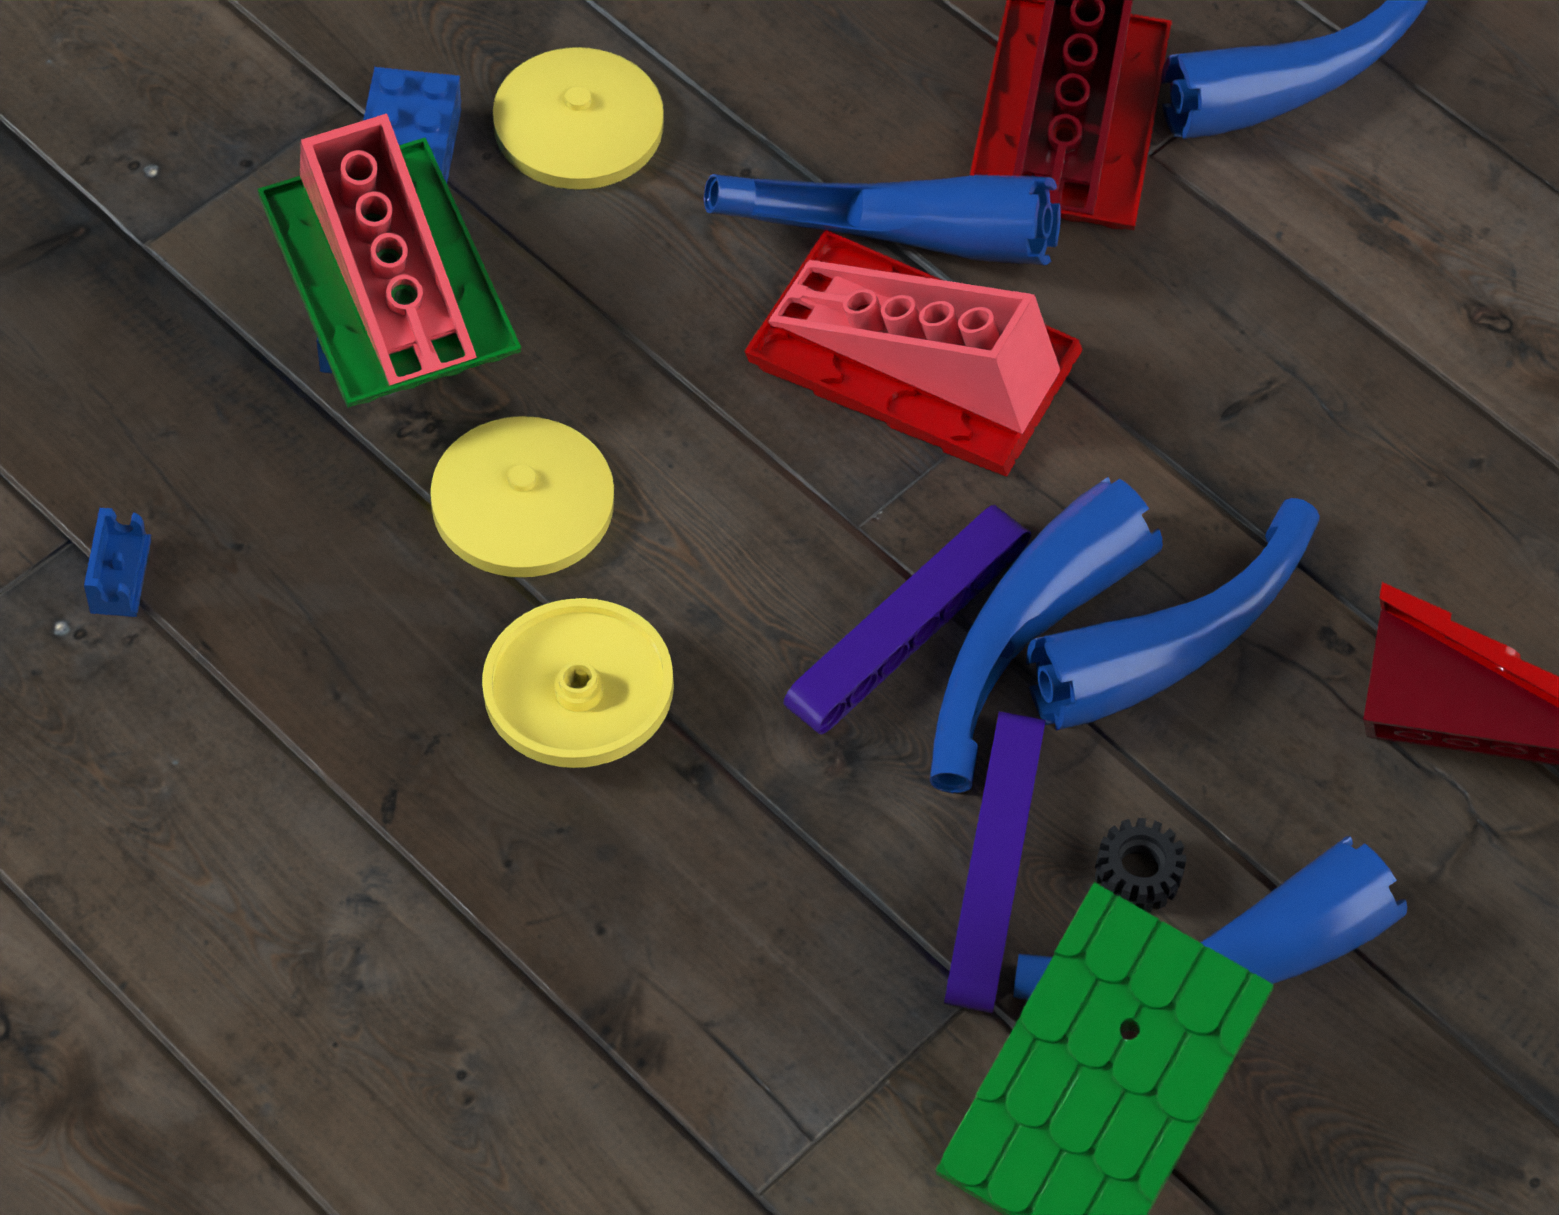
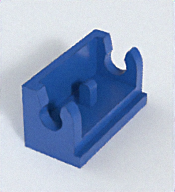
(116, 565)

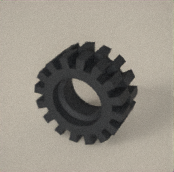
(1147, 842)

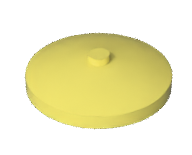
(578, 118)
(522, 496)
(578, 682)

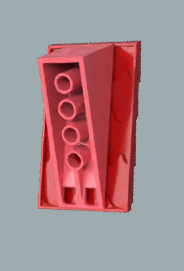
(917, 351)

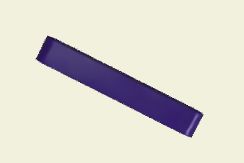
(906, 619)
(995, 863)

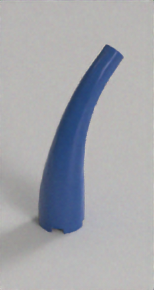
(1252, 84)
(958, 216)
(1064, 567)
(1128, 660)
(1300, 925)

